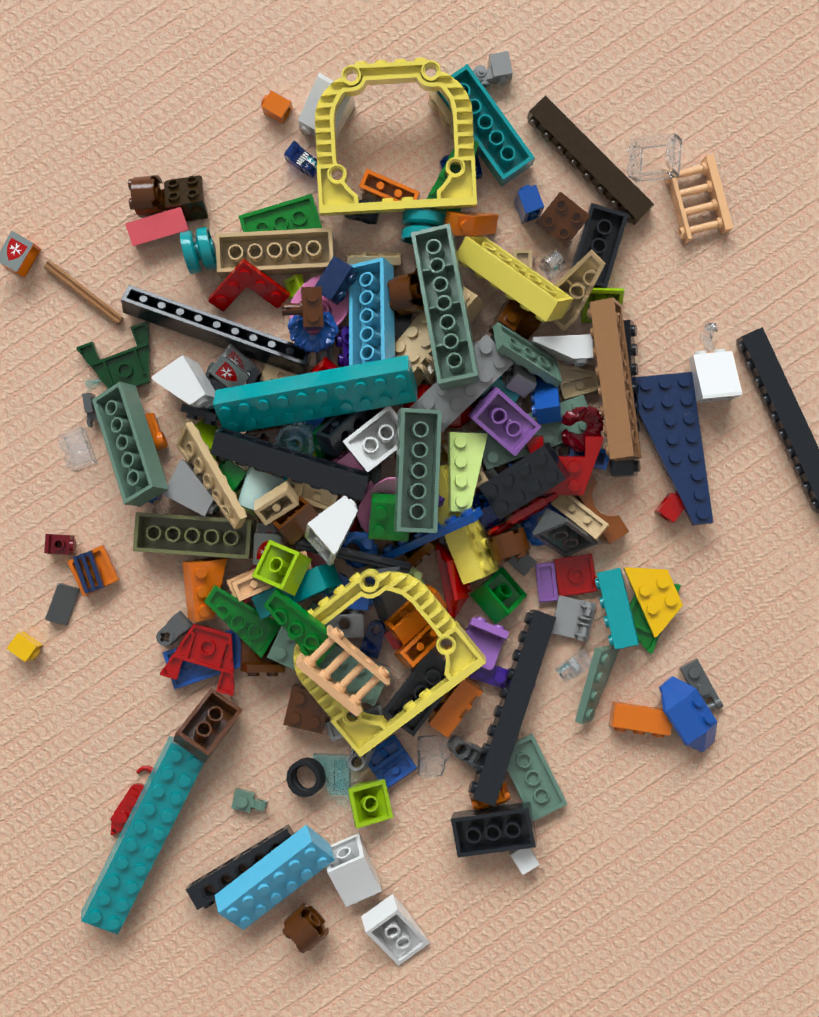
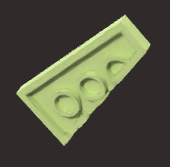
(464, 464)

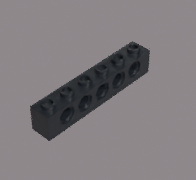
(197, 889)

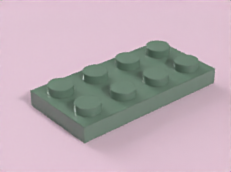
(526, 354)
(534, 778)

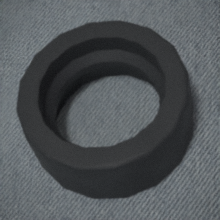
(293, 782)

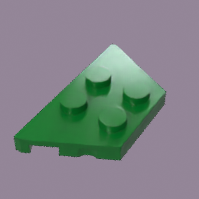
(643, 631)

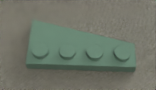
(597, 677)

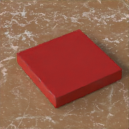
(575, 575)

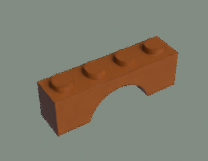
(616, 525)

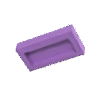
(546, 582)

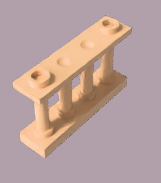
(718, 203)
(245, 585)
(338, 689)

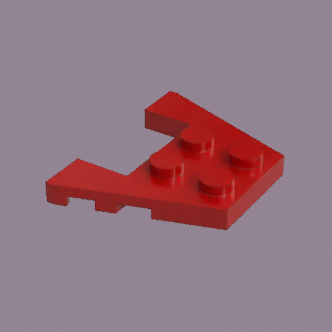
(577, 466)
(206, 648)

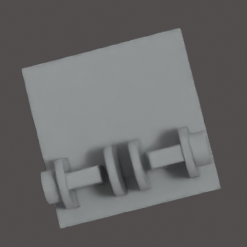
(573, 618)

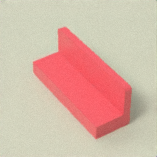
(157, 226)

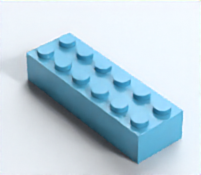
(370, 313)
(274, 877)

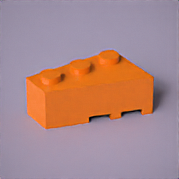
(199, 579)
(454, 706)

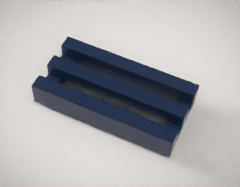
(81, 573)

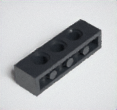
(340, 427)

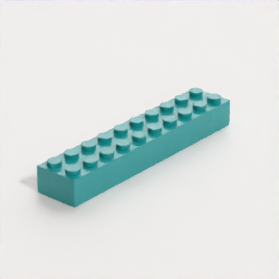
(316, 395)
(141, 838)

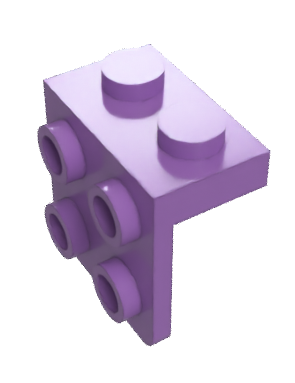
(487, 639)

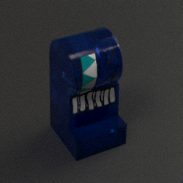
(301, 159)

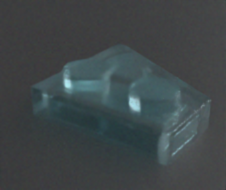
(337, 772)

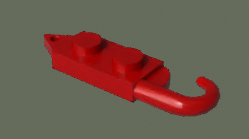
(519, 515)
(125, 807)

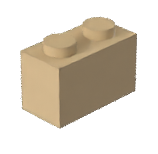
(276, 503)

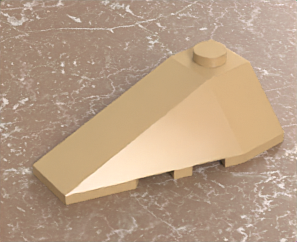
(578, 284)

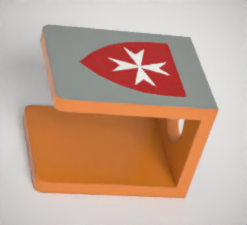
(18, 254)

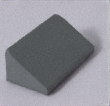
(62, 604)

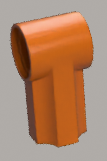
(157, 435)

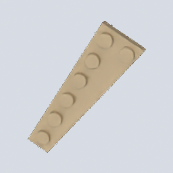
(197, 452)

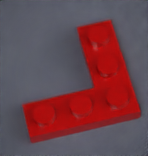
(248, 276)

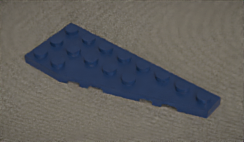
(673, 426)

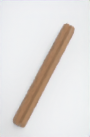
(83, 292)

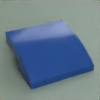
(391, 762)

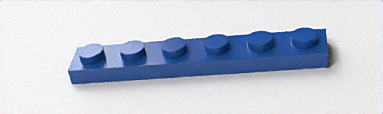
(451, 524)

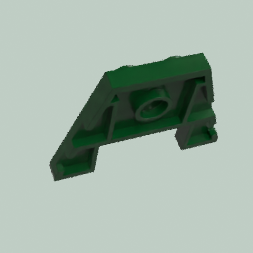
(127, 366)

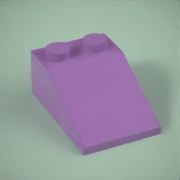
(504, 420)

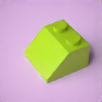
(282, 567)

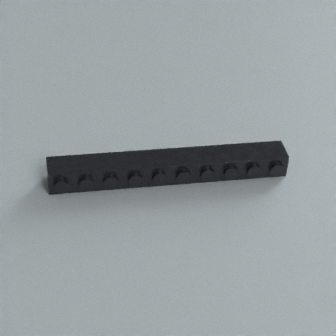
(215, 330)
(783, 410)
(512, 707)

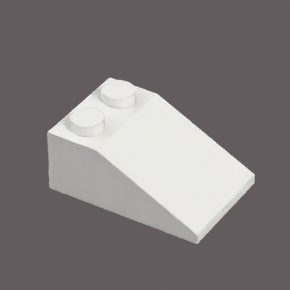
(568, 348)
(375, 439)
(394, 930)

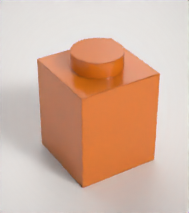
(276, 107)

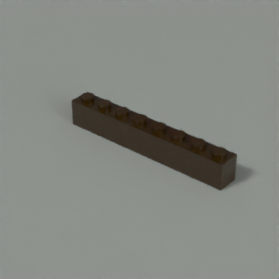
(589, 160)

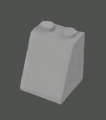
(189, 490)

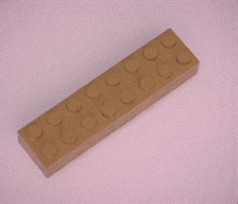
(615, 380)

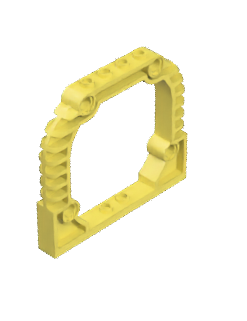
(456, 191)
(461, 656)

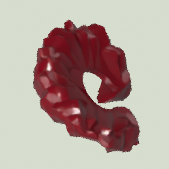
(593, 422)

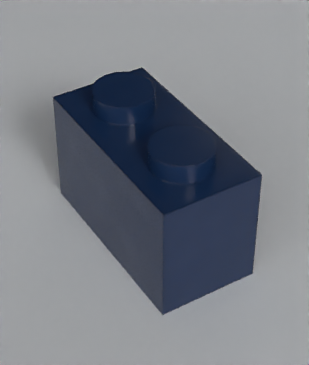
(336, 280)

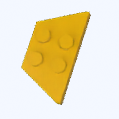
(655, 596)

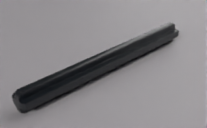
(359, 557)

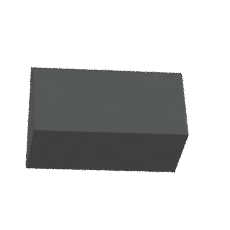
(562, 534)
(387, 602)

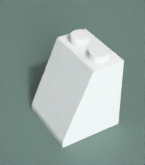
(307, 117)
(714, 376)
(188, 382)
(331, 528)
(353, 871)

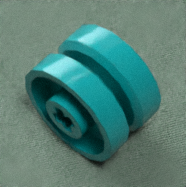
(419, 220)
(198, 250)

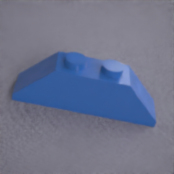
(688, 714)

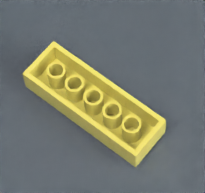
(513, 278)
(466, 544)

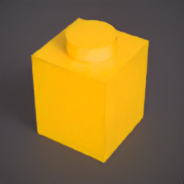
(25, 647)

